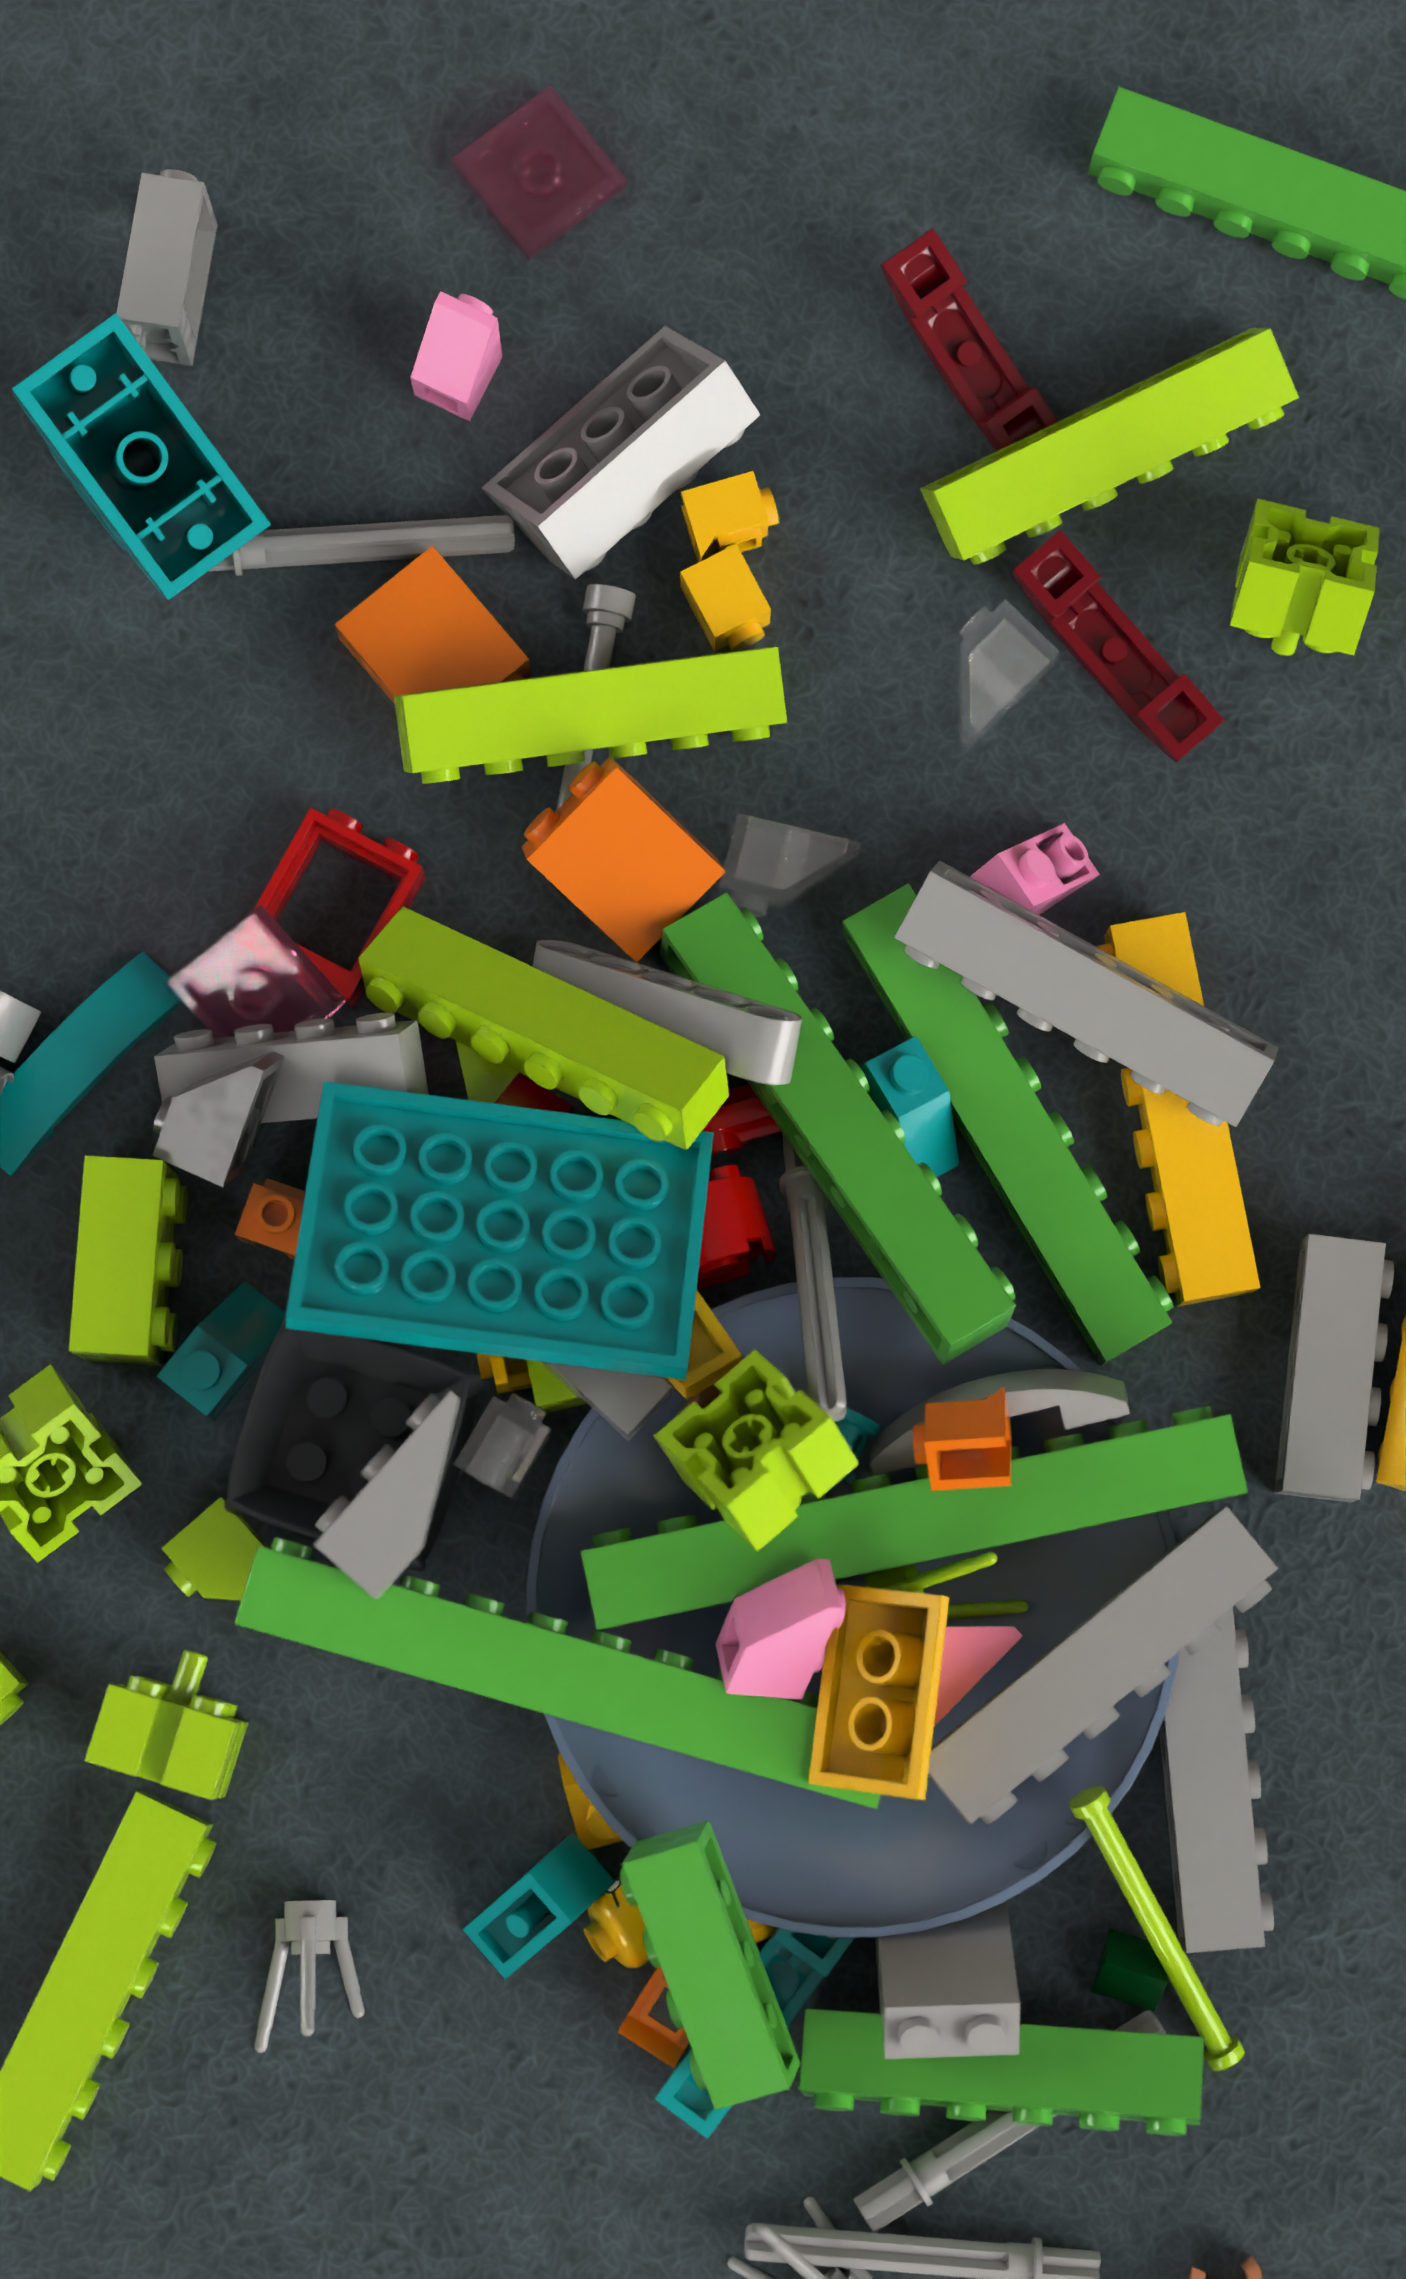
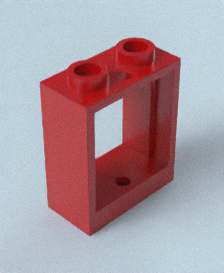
(343, 834)

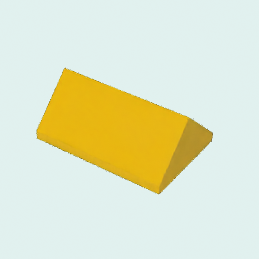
(880, 1693)

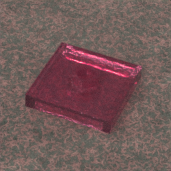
(539, 172)
(254, 979)

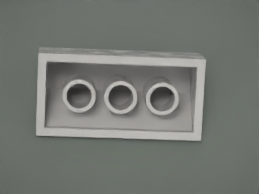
(623, 450)

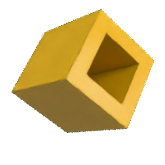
(726, 600)

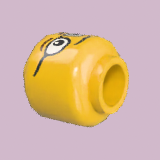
(616, 1928)

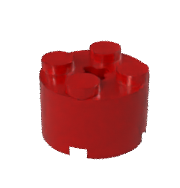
(732, 1228)

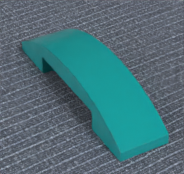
(80, 1056)
(794, 1968)

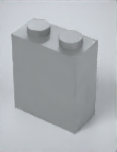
(950, 1989)

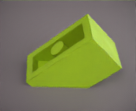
(213, 1554)

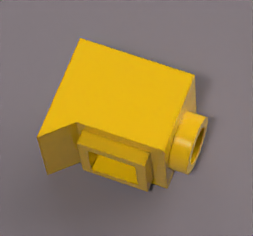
(728, 515)

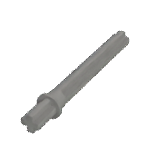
(372, 542)
(815, 1285)
(956, 2155)
(927, 2254)

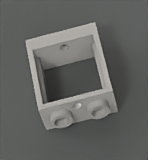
(168, 265)

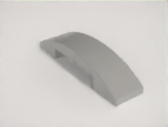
(1080, 1396)

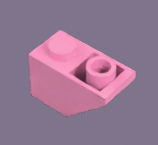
(457, 354)
(1039, 870)
(780, 1632)

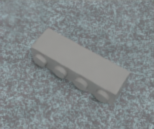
(367, 1055)
(1332, 1367)

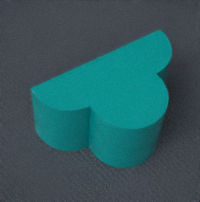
(139, 458)

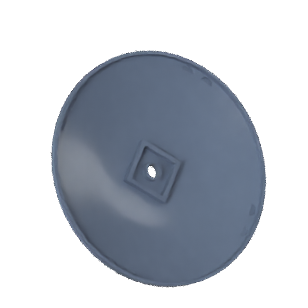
(795, 1852)

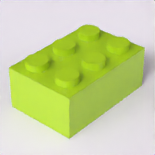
(127, 1261)

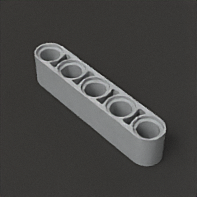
(750, 1034)

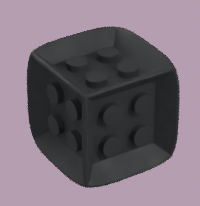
(323, 1417)

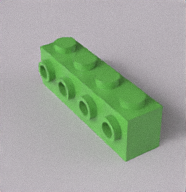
(709, 1965)

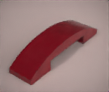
(962, 344)
(1113, 649)

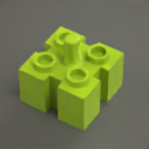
(1305, 579)
(756, 1450)
(56, 1464)
(169, 1732)

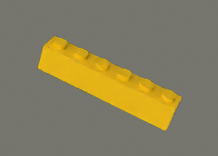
(1189, 1159)

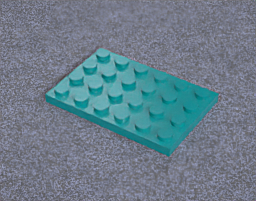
(500, 1232)

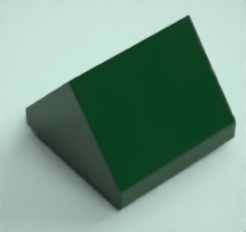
(1130, 1971)

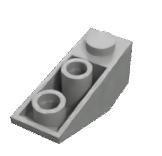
(391, 1516)

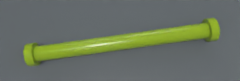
(1221, 2049)

